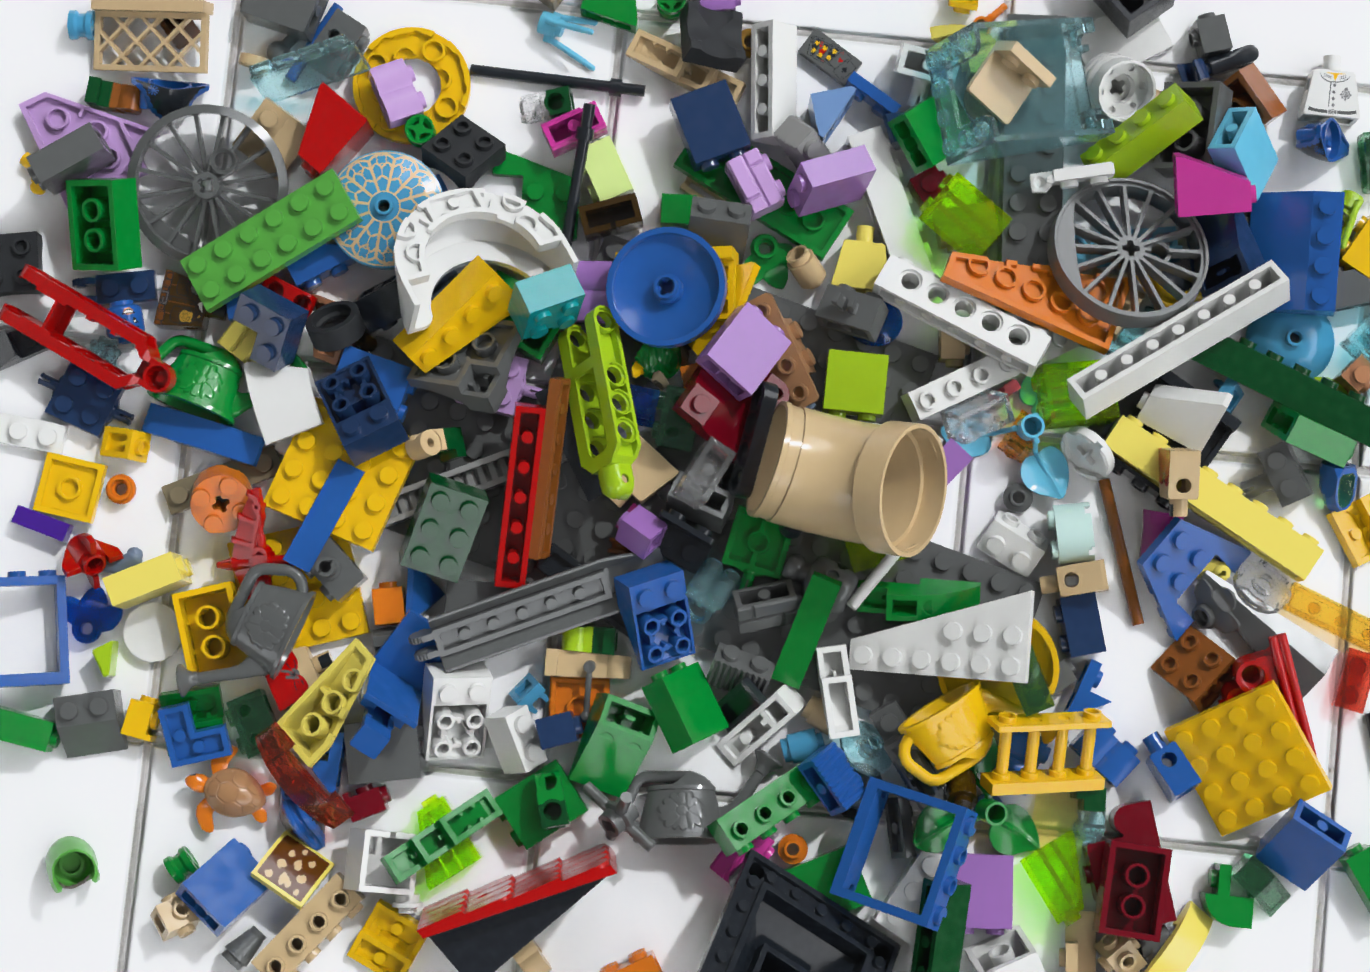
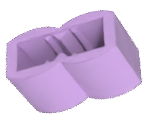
(396, 93)

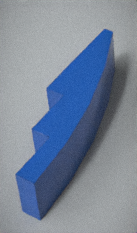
(203, 434)

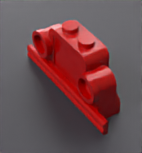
(1267, 665)

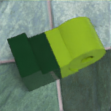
(591, 640)

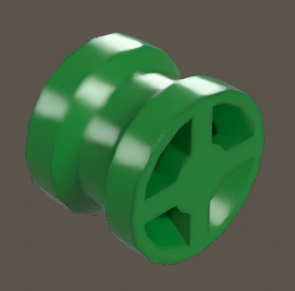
(417, 126)
(181, 864)

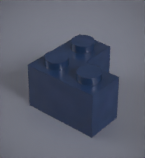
(277, 325)

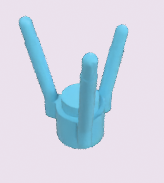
(554, 25)

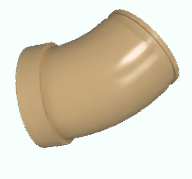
(852, 479)

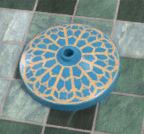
(371, 183)

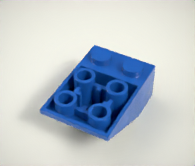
(656, 613)

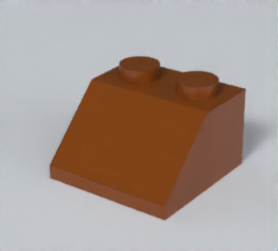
(1253, 90)

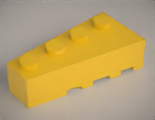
(460, 314)

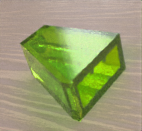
(456, 858)
(1057, 877)

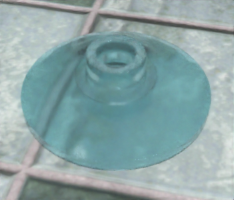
(866, 751)

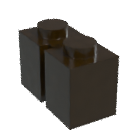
(614, 213)

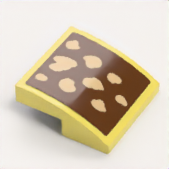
(292, 870)

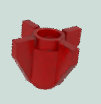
(89, 557)

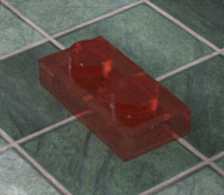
(1353, 682)

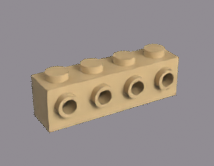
(310, 927)

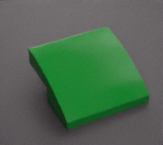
(205, 704)

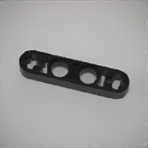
(753, 440)

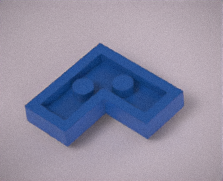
(185, 742)

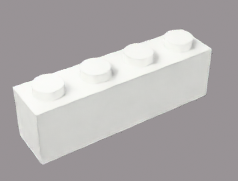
(772, 78)

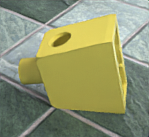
(860, 261)

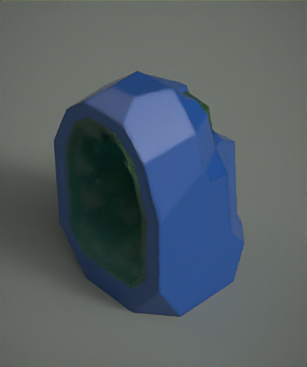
(1337, 485)

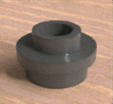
(1008, 500)

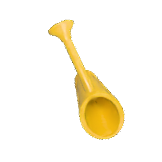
(954, 731)

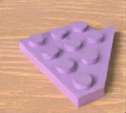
(54, 117)

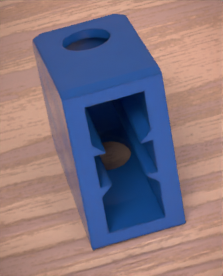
(1173, 780)

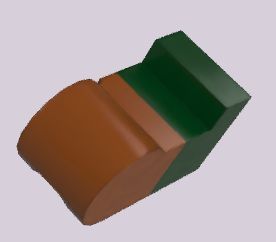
(112, 96)

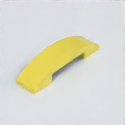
(1184, 941)

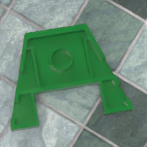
(542, 187)

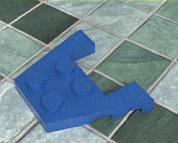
(1176, 561)

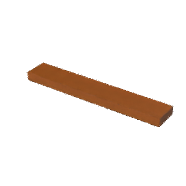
(549, 467)

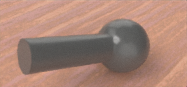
(281, 47)

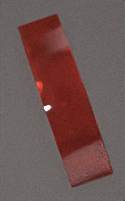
(296, 780)

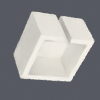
(363, 865)

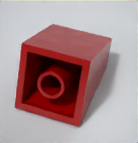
(332, 134)

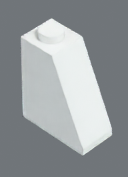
(1183, 413)

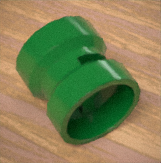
(671, 12)

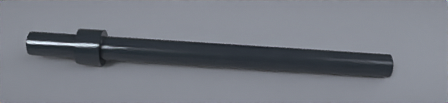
(614, 87)
(584, 134)

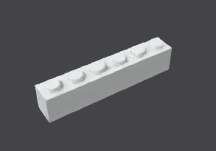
(890, 203)

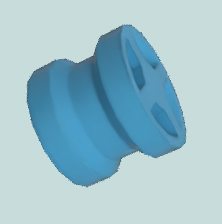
(81, 24)

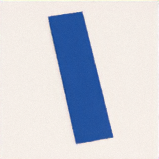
(323, 515)

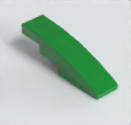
(441, 836)

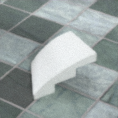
(282, 400)

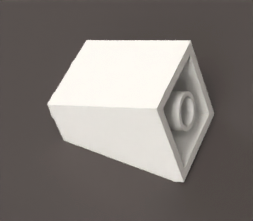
(1005, 953)

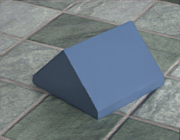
(828, 109)

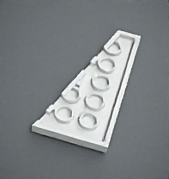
(969, 643)

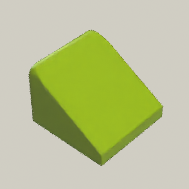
(106, 658)

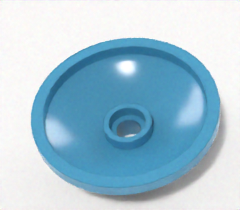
(1314, 334)

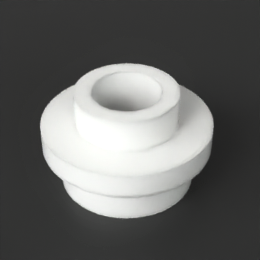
(407, 904)

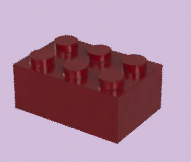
(1132, 890)

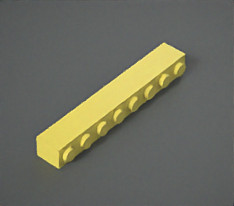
(1221, 504)

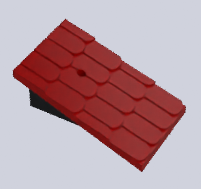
(495, 921)

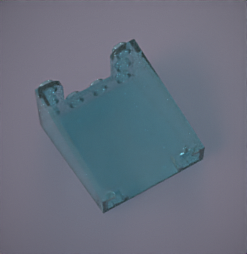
(1046, 118)

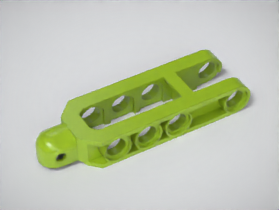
(587, 369)

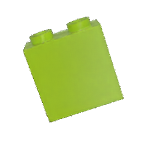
(855, 384)

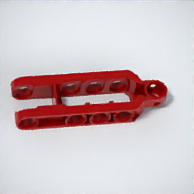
(151, 373)

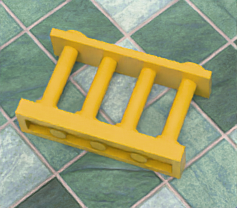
(1056, 778)

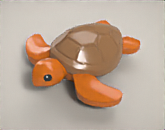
(229, 793)

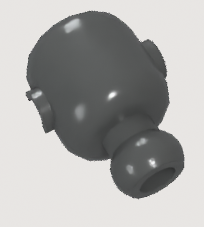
(799, 570)

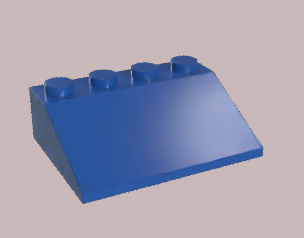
(1304, 240)

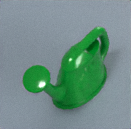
(206, 381)

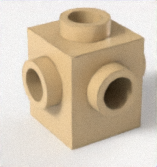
(173, 918)
(1119, 954)

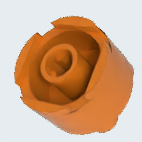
(212, 513)

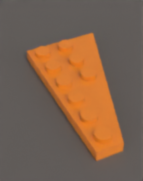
(1035, 296)

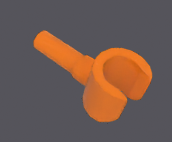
(991, 17)

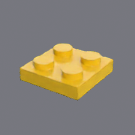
(70, 487)

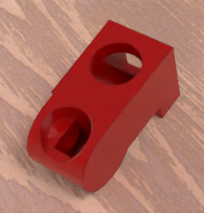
(291, 293)

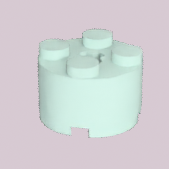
(1072, 533)

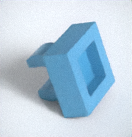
(1232, 387)
(527, 692)

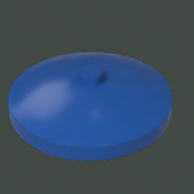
(666, 287)

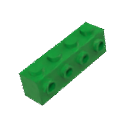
(762, 812)

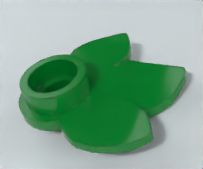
(773, 264)

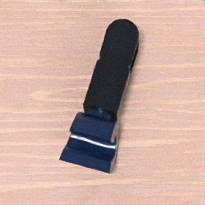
(1217, 65)

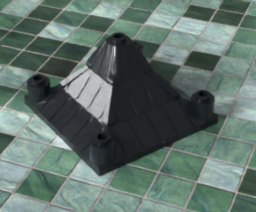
(790, 927)

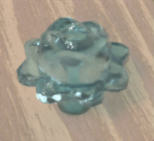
(106, 349)

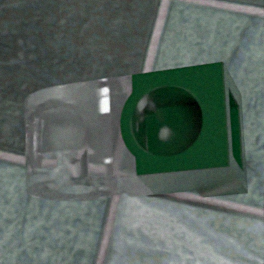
(545, 105)

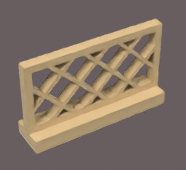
(158, 10)

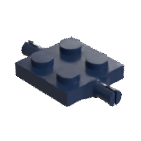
(84, 401)

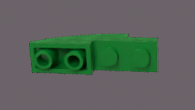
(920, 600)

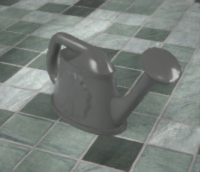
(261, 628)
(683, 809)

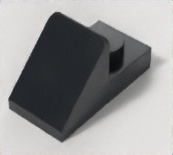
(17, 348)

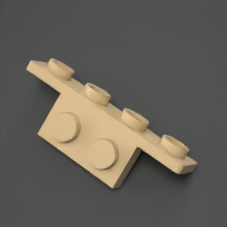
(1079, 942)

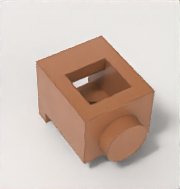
(1355, 375)

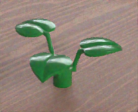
(1010, 829)

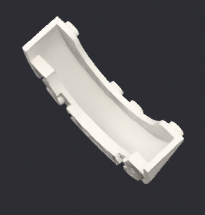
(456, 228)

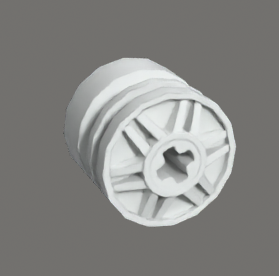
(1119, 85)

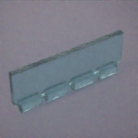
(293, 76)

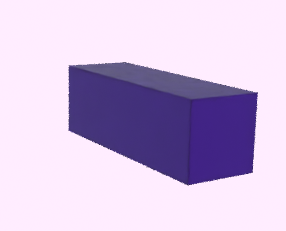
(42, 523)

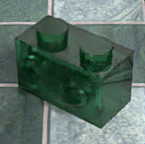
(672, 430)
(250, 716)

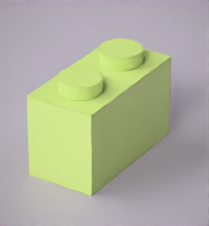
(606, 171)

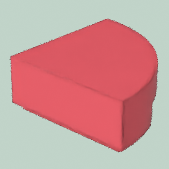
(1010, 387)

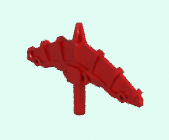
(250, 541)

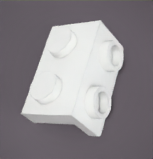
(1013, 543)

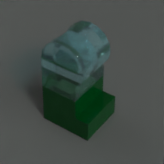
(1091, 815)

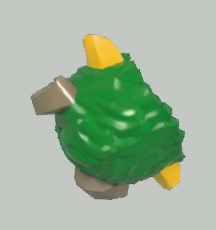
(659, 363)

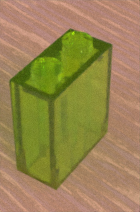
(964, 216)
(1053, 397)

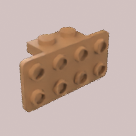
(796, 362)

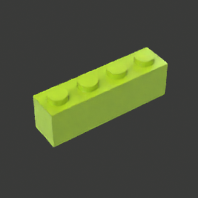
(1146, 132)

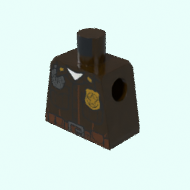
(181, 307)

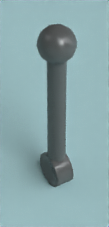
(589, 667)

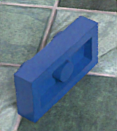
(867, 92)

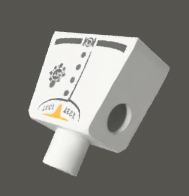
(1330, 94)

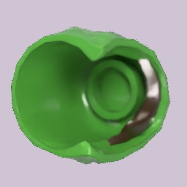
(71, 863)

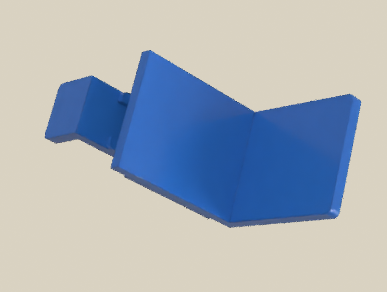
(392, 687)

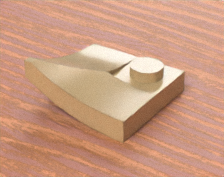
(284, 130)

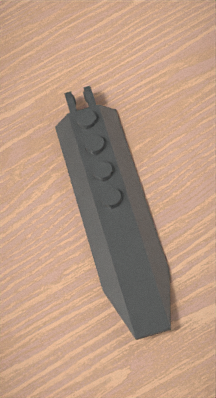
(527, 612)

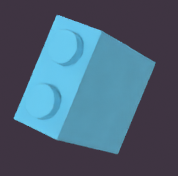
(1244, 147)

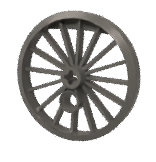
(152, 225)
(1126, 252)

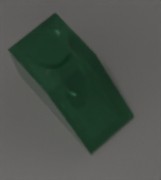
(1035, 694)
(1259, 883)

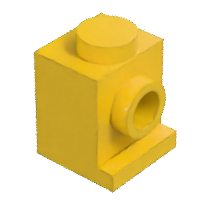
(142, 718)

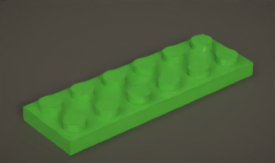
(271, 240)

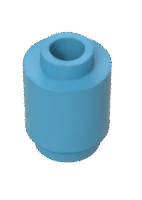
(801, 745)

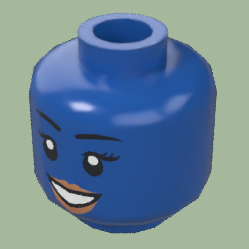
(129, 312)

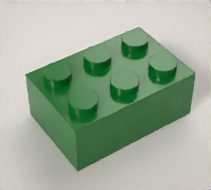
(104, 224)

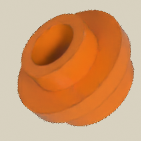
(112, 485)
(801, 854)

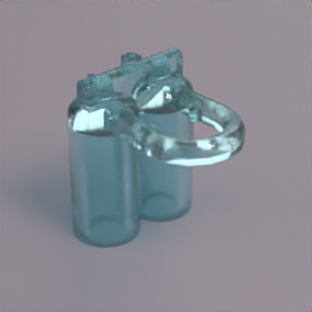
(711, 588)

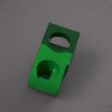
(551, 801)

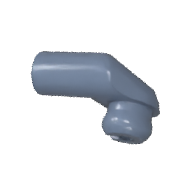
(132, 557)

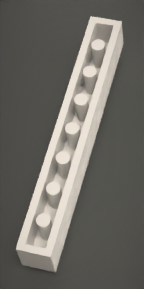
(1179, 339)

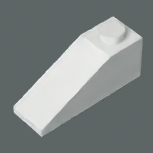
(761, 724)

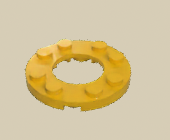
(427, 47)

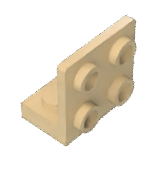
(1007, 79)

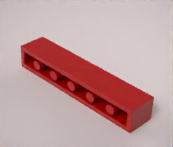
(519, 495)

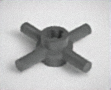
(618, 816)

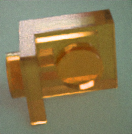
(1013, 445)

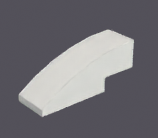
(837, 691)

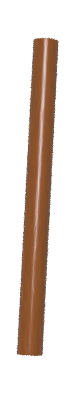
(1121, 551)

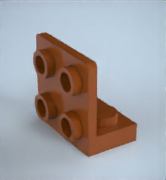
(1195, 668)

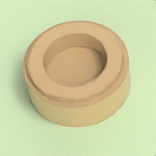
(248, 59)

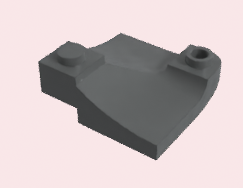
(476, 372)

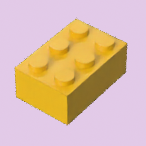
(202, 627)

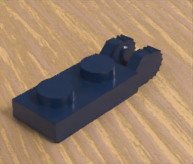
(135, 286)

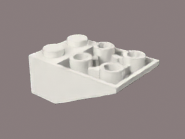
(455, 711)

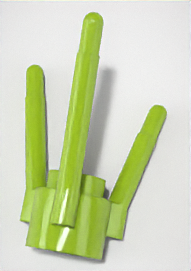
(1352, 205)

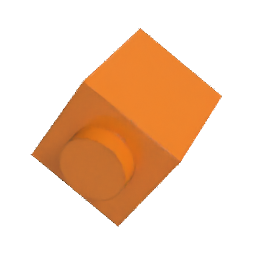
(389, 603)

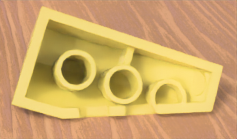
(322, 709)

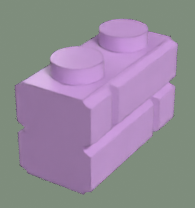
(755, 183)

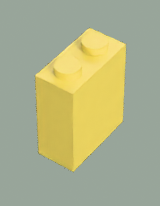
(148, 580)

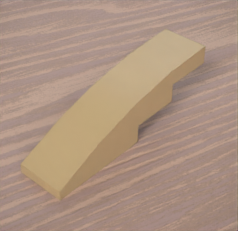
(667, 61)

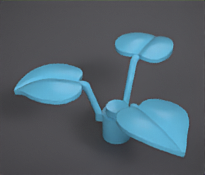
(1045, 471)

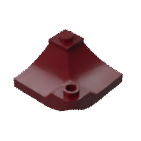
(715, 410)

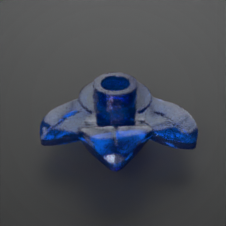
(92, 609)

